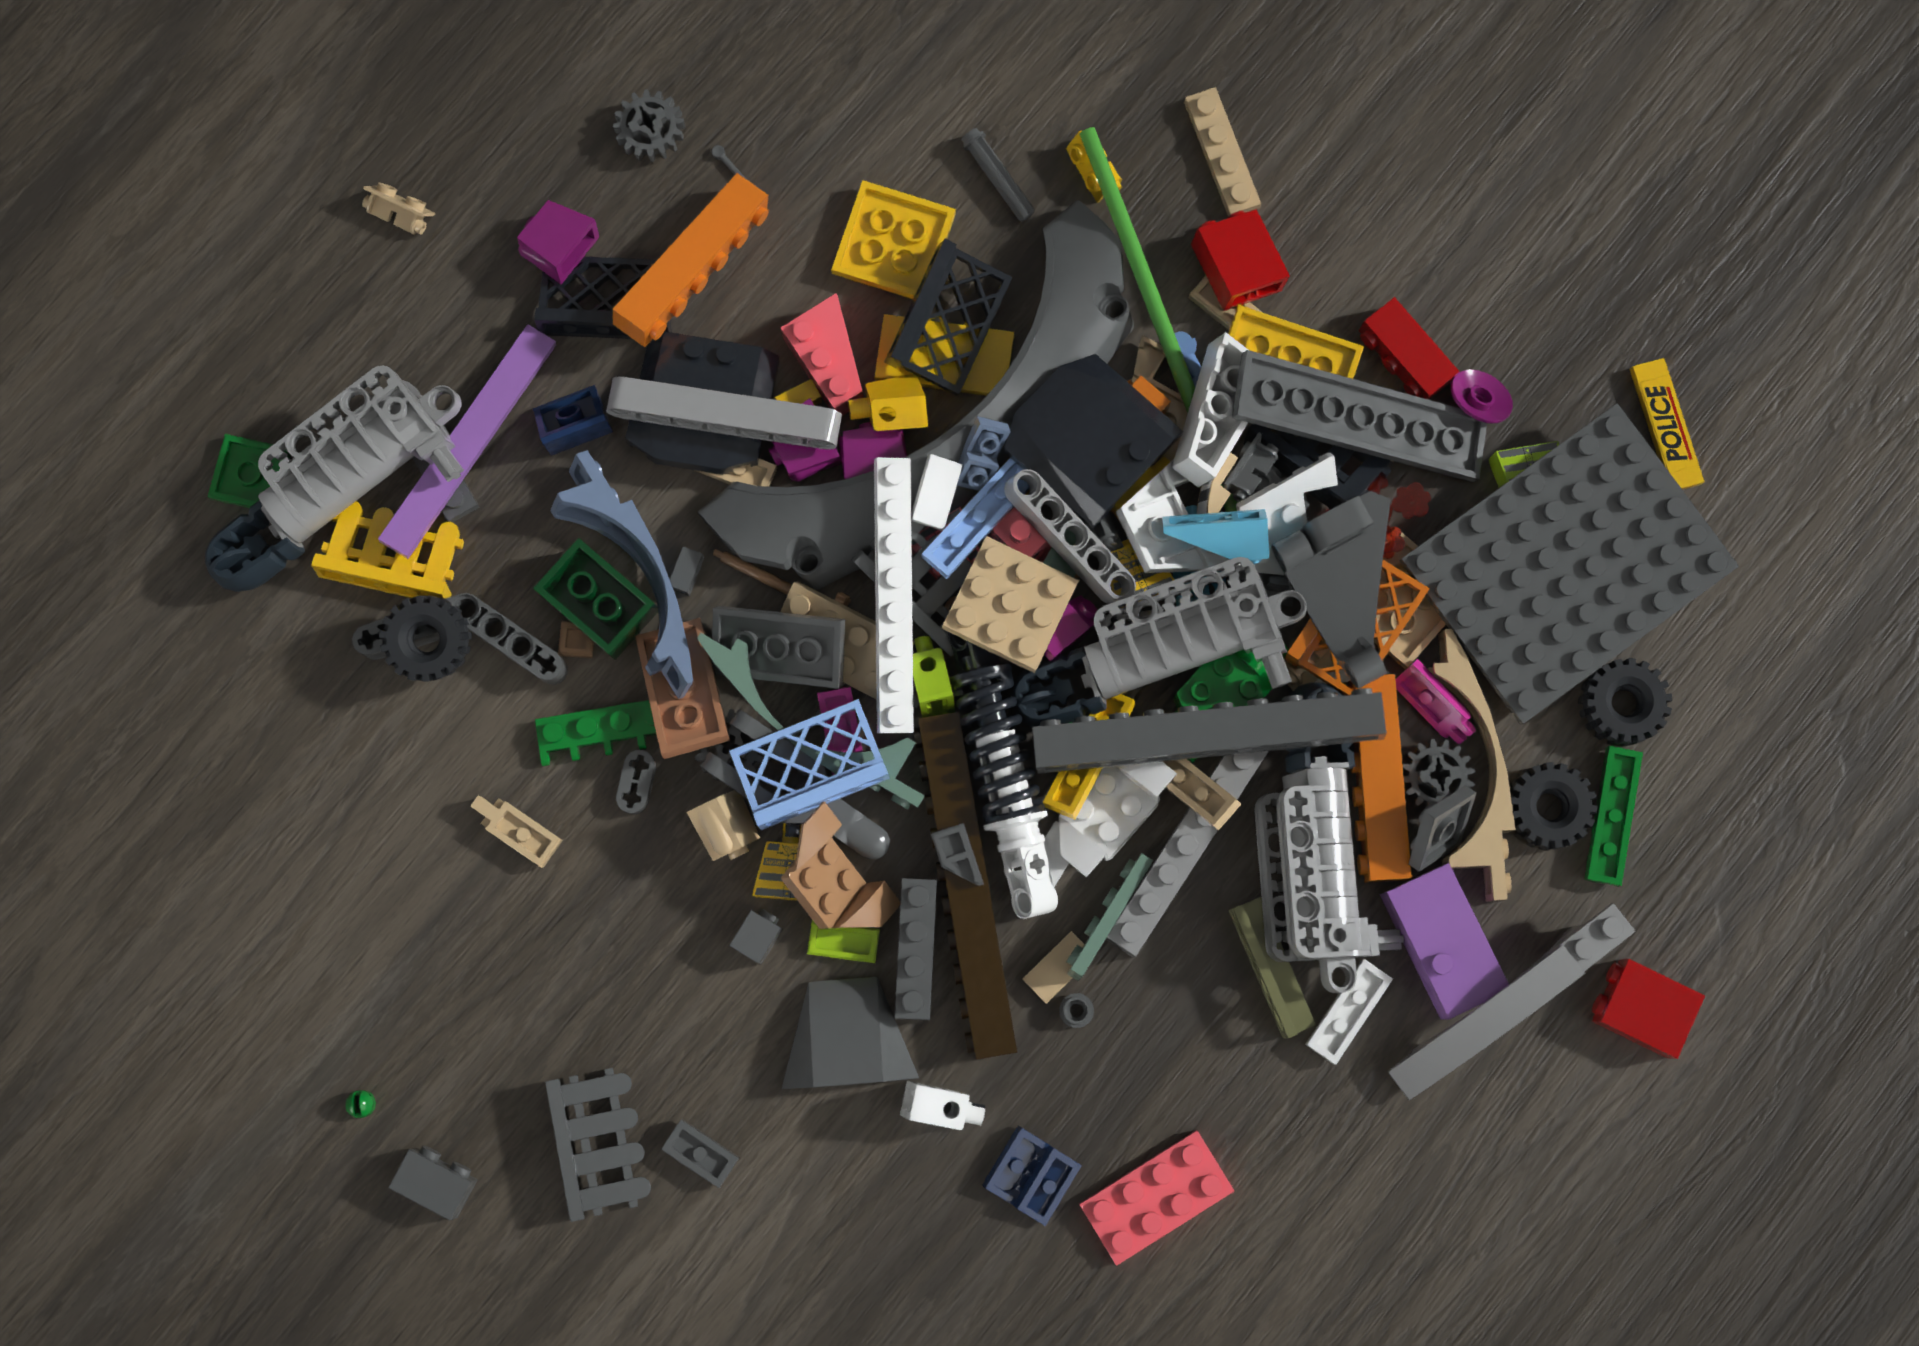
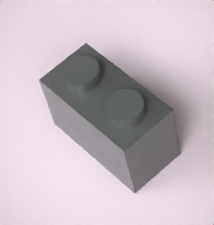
(434, 1182)

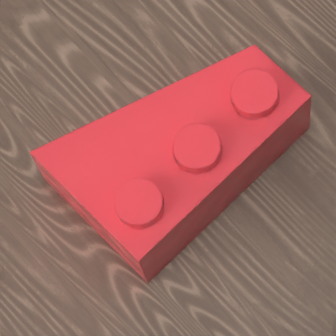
(825, 353)

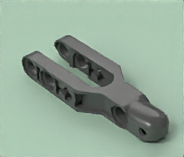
(856, 829)

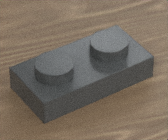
(700, 1153)

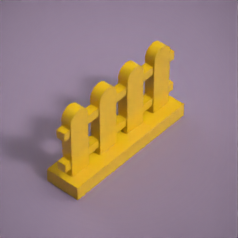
(367, 570)

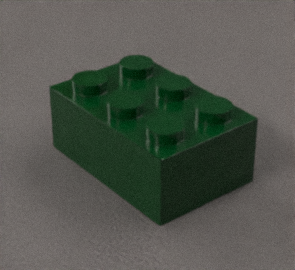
(596, 599)

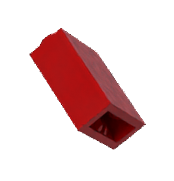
(1239, 259)
(1647, 1008)

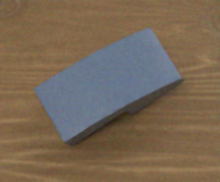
(981, 452)

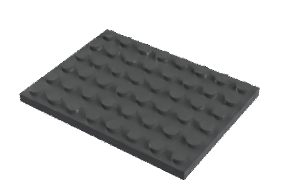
(1569, 563)

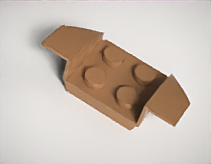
(830, 884)

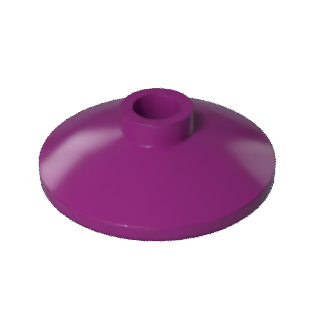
(1481, 396)

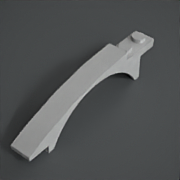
(1546, 978)

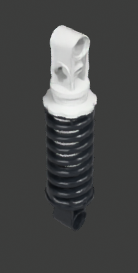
(1005, 776)

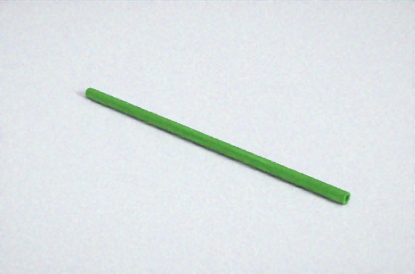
(1142, 273)

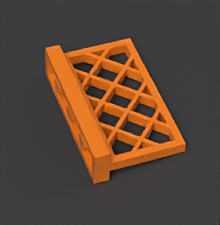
(1310, 638)

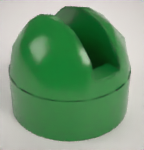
(366, 1102)

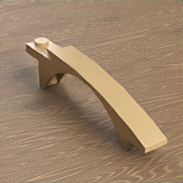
(1485, 843)

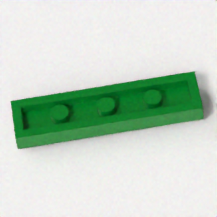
(1613, 816)

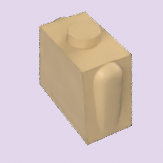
(724, 825)

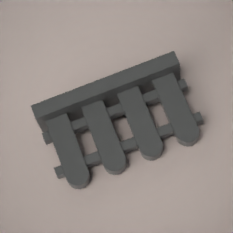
(931, 598)
(598, 1160)

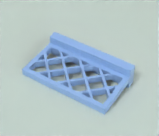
(827, 789)

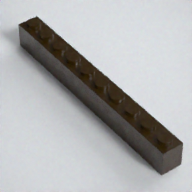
(969, 904)

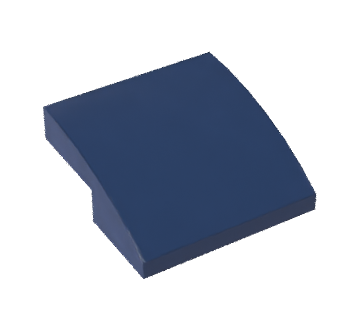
(1031, 1175)

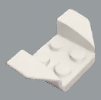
(1112, 813)

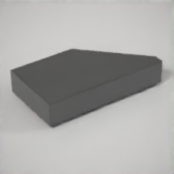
(957, 854)

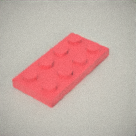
(1156, 1197)

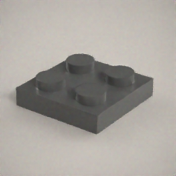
(1441, 828)

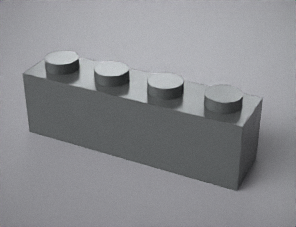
(916, 949)

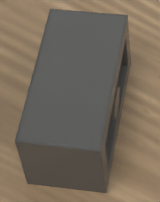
(686, 570)

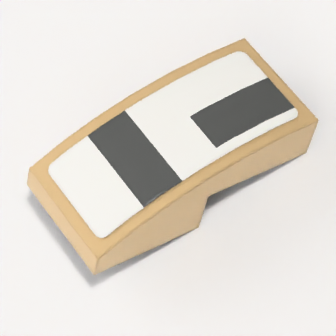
(1212, 494)

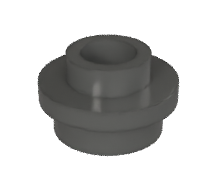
(1088, 1010)

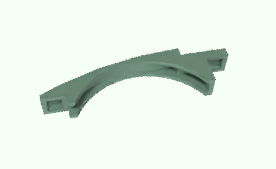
(736, 668)

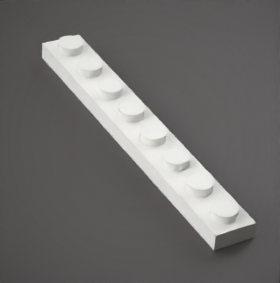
(893, 595)

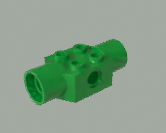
(1227, 679)

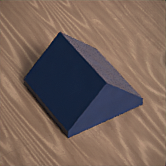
(572, 420)

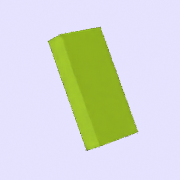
(844, 943)

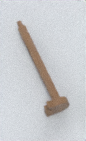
(765, 577)

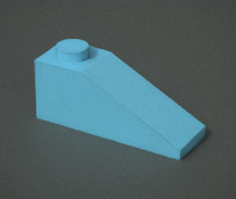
(1224, 533)

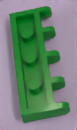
(594, 728)

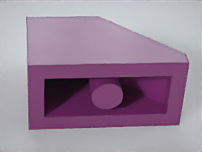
(1073, 627)

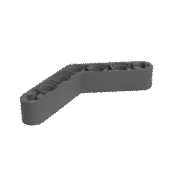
(479, 625)

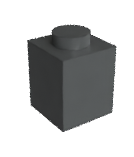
(757, 935)

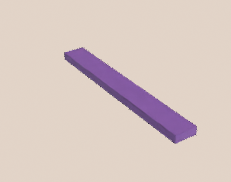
(470, 438)

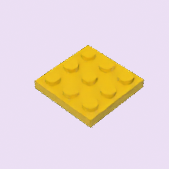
(891, 239)

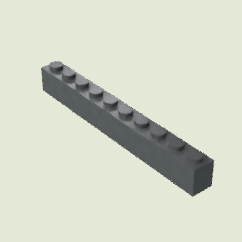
(1209, 732)

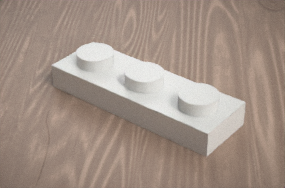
(1348, 1013)

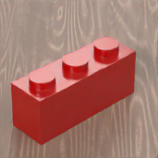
(1407, 350)

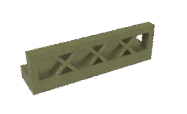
(1274, 977)

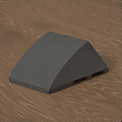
(847, 1037)

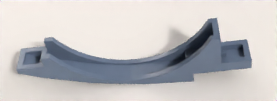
(598, 508)

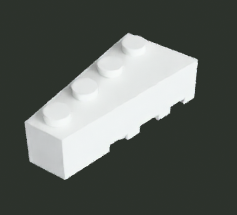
(1209, 424)

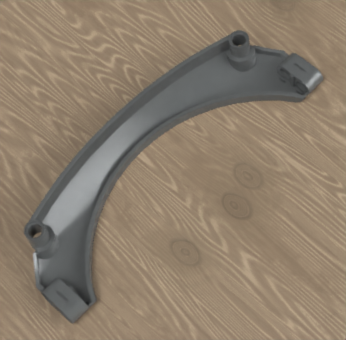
(836, 519)

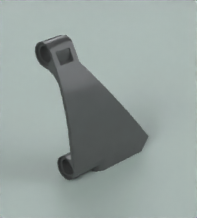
(1338, 573)

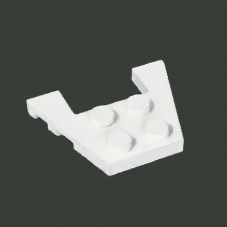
(1286, 504)
(1144, 527)

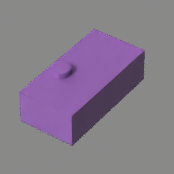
(1445, 941)

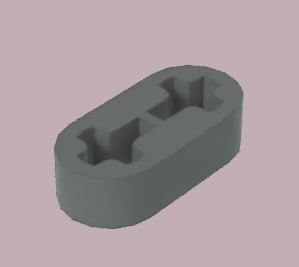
(628, 780)

